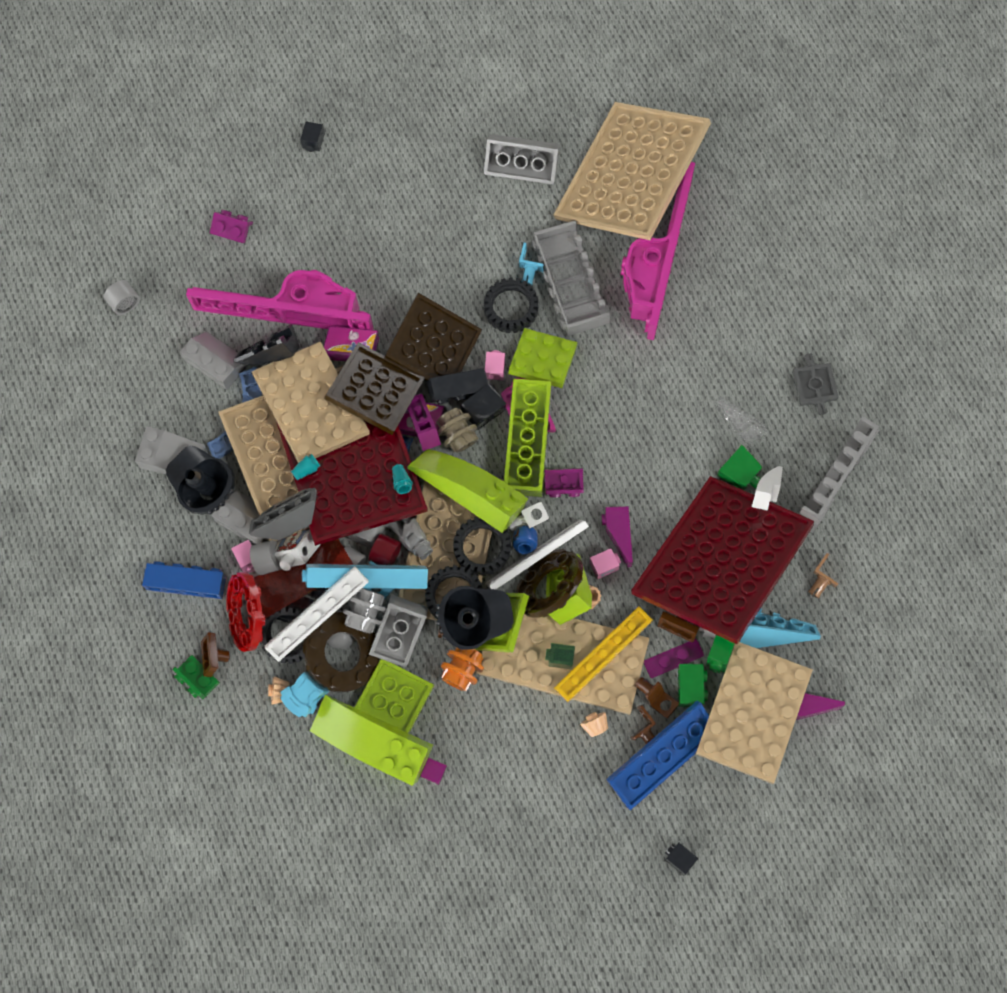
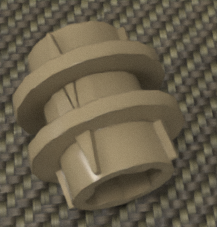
(456, 429)

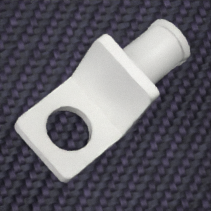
(527, 517)

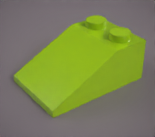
(577, 604)

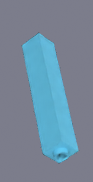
(378, 575)

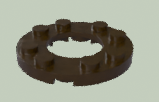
(555, 560)
(322, 671)

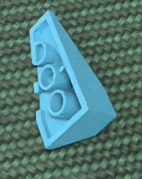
(775, 630)

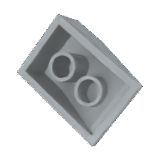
(160, 448)
(398, 631)

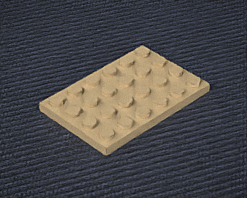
(296, 398)
(754, 712)

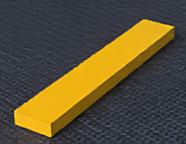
(603, 654)

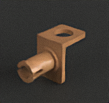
(822, 581)

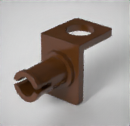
(656, 695)
(645, 733)

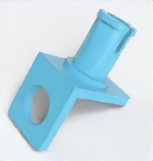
(529, 266)

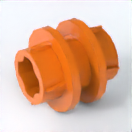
(461, 668)

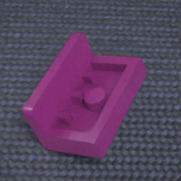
(230, 226)
(564, 481)

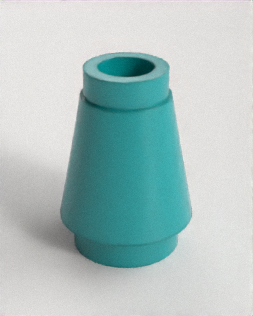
(305, 467)
(401, 480)

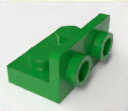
(192, 674)

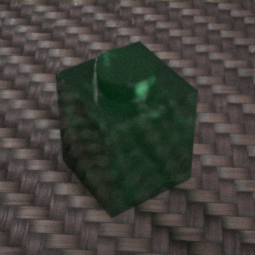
(560, 656)

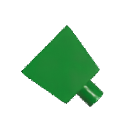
(741, 470)

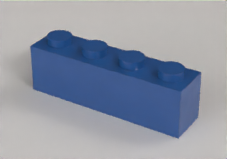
(184, 581)

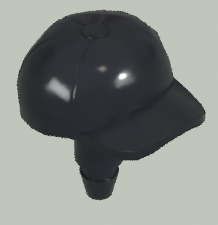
(197, 473)
(473, 616)

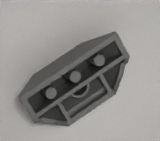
(286, 516)

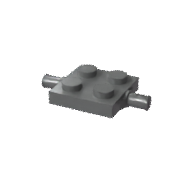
(815, 384)

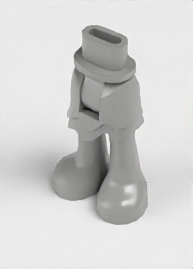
(412, 537)

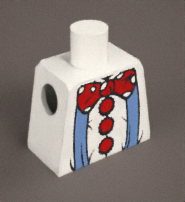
(295, 549)

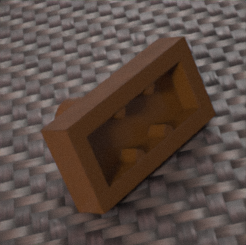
(678, 626)
(211, 654)

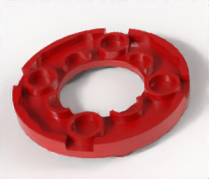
(245, 638)

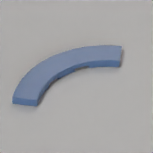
(221, 445)

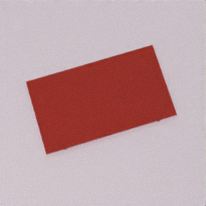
(285, 587)

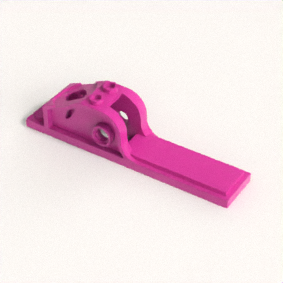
(650, 262)
(304, 300)

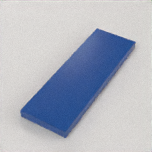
(660, 757)

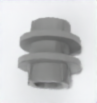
(364, 610)

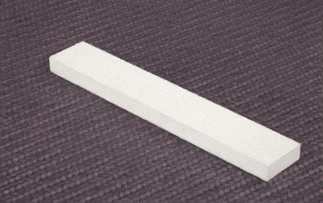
(536, 555)
(316, 614)

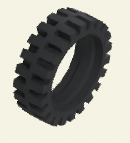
(512, 325)
(482, 569)
(440, 576)
(293, 610)

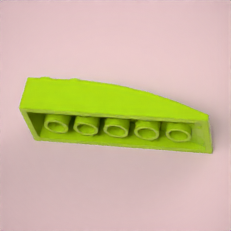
(527, 436)
(471, 487)
(371, 740)

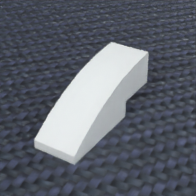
(768, 488)

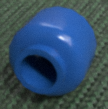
(525, 539)

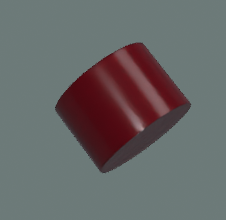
(385, 550)

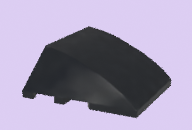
(277, 348)

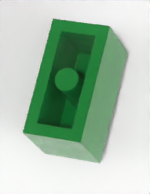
(719, 654)
(691, 684)

